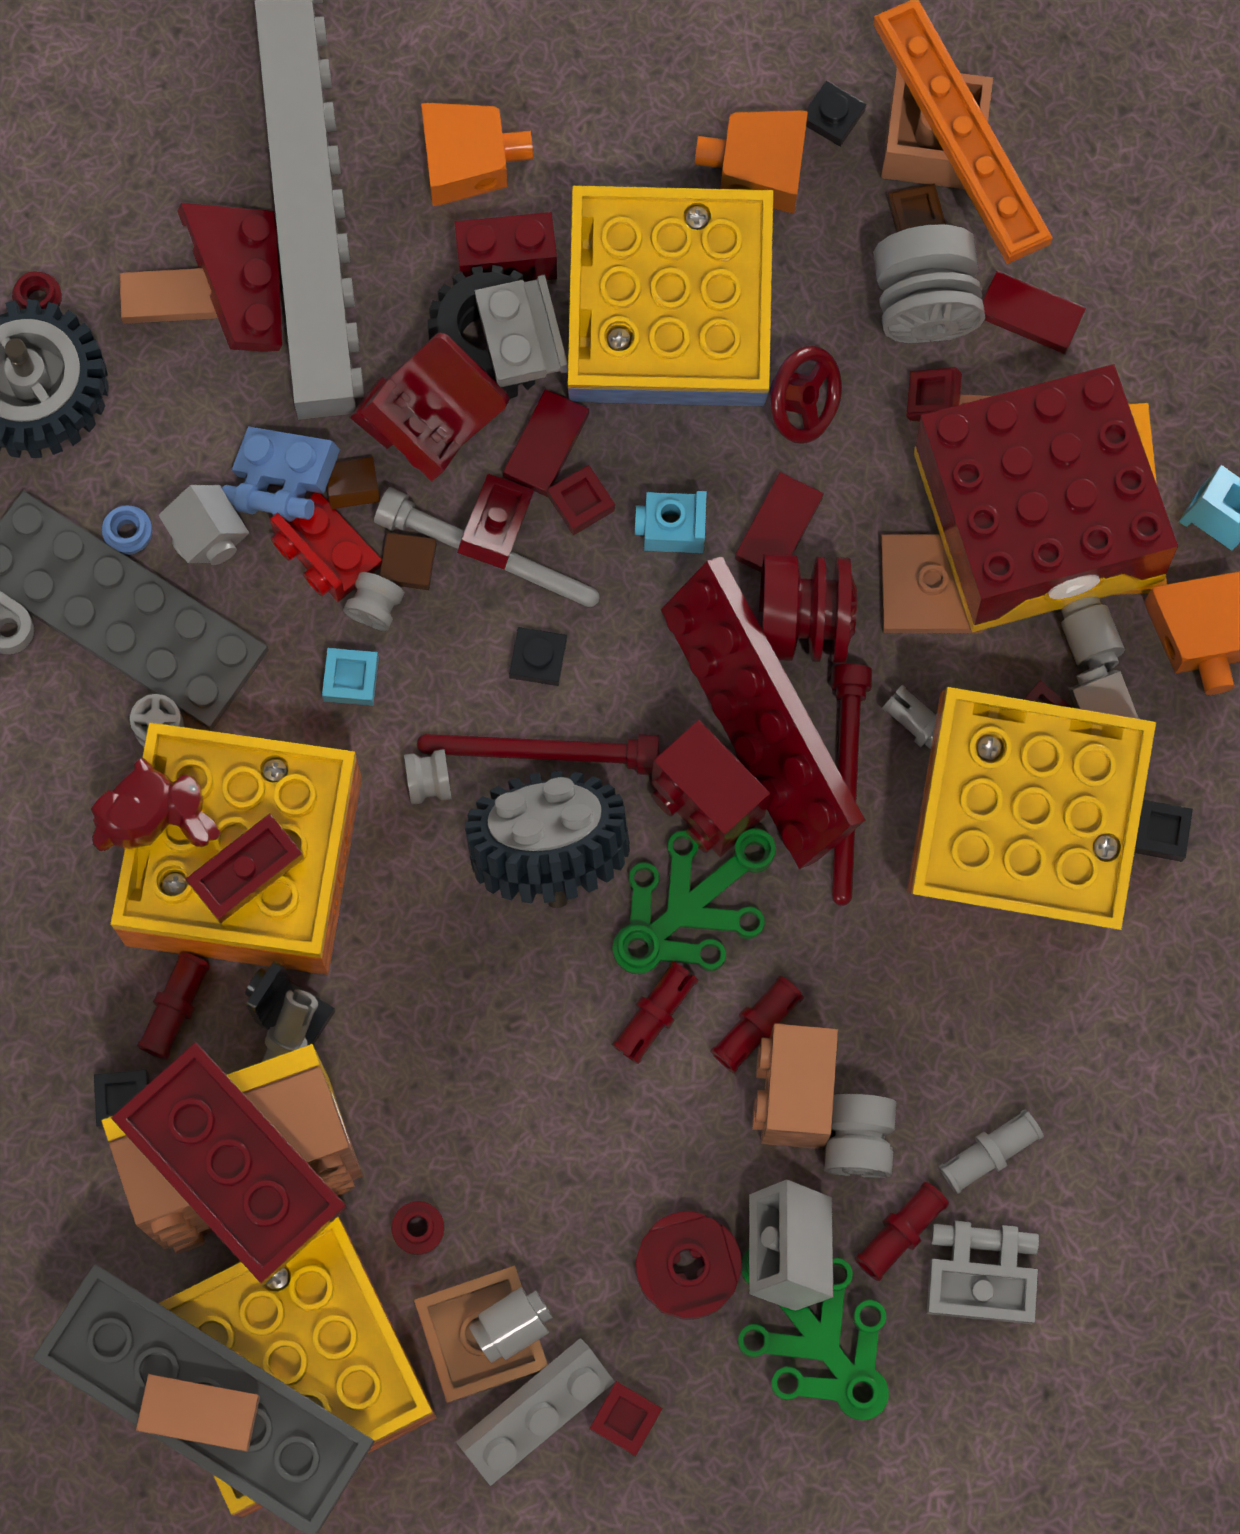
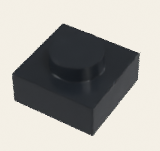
(834, 113)
(538, 656)
(1163, 830)
(115, 1091)

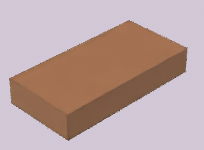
(165, 296)
(198, 1413)

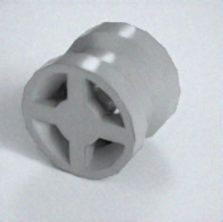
(373, 601)
(153, 709)
(427, 776)

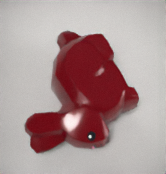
(146, 805)

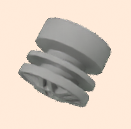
(929, 284)

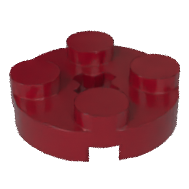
(705, 1240)

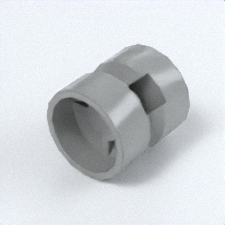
(860, 1131)

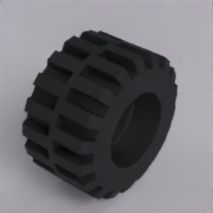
(459, 308)

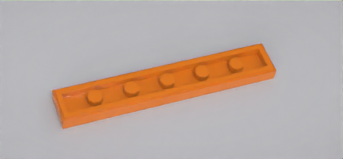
(962, 131)

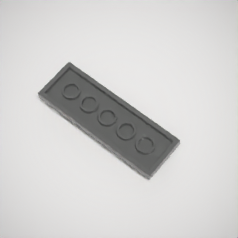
(123, 612)
(297, 1449)

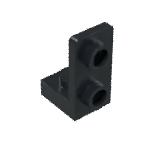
(267, 996)

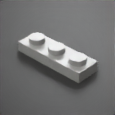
(535, 1411)

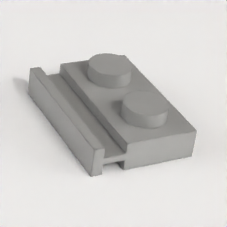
(521, 331)

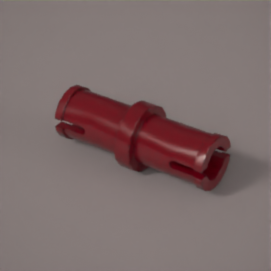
(173, 1005)
(655, 1012)
(756, 1024)
(901, 1231)

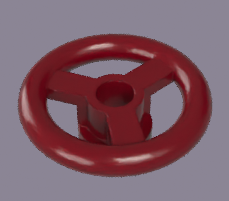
(800, 394)

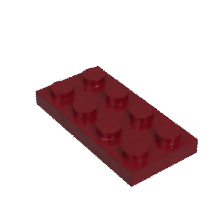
(229, 1163)

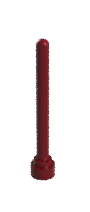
(851, 685)
(636, 754)

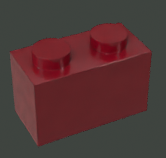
(511, 242)

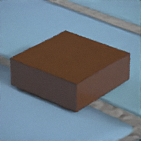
(916, 207)
(353, 483)
(408, 560)

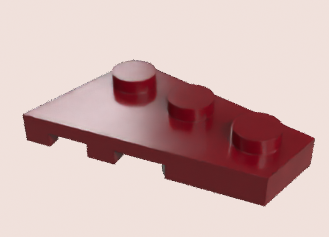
(242, 270)

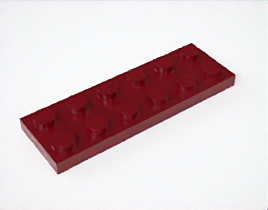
(761, 713)

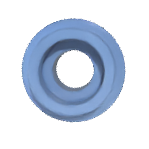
(127, 515)

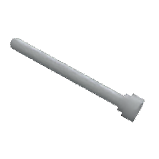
(399, 512)

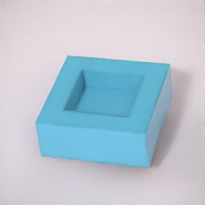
(350, 676)

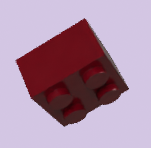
(708, 789)

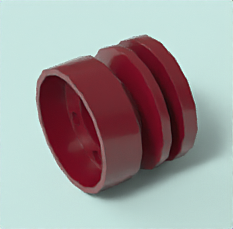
(807, 607)

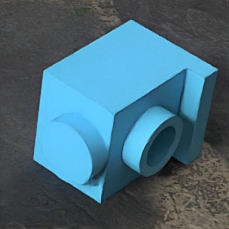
(1217, 508)
(680, 536)

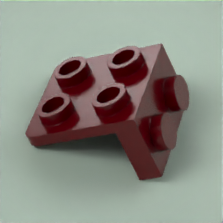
(434, 404)

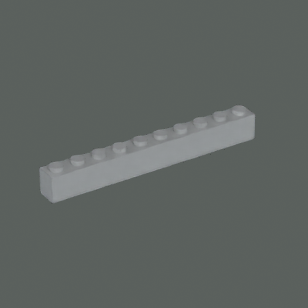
(308, 209)

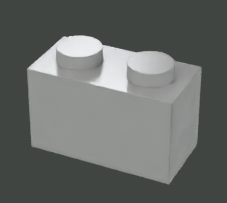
(790, 1245)

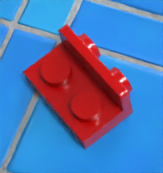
(326, 548)

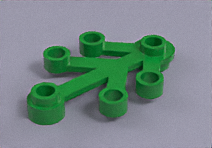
(688, 908)
(821, 1343)

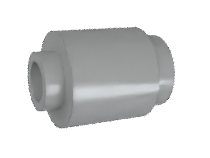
(1091, 634)
(511, 1324)

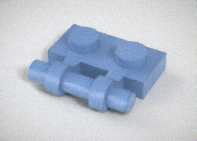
(280, 460)

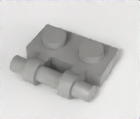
(979, 1289)

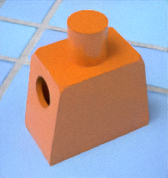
(469, 150)
(759, 154)
(1200, 627)

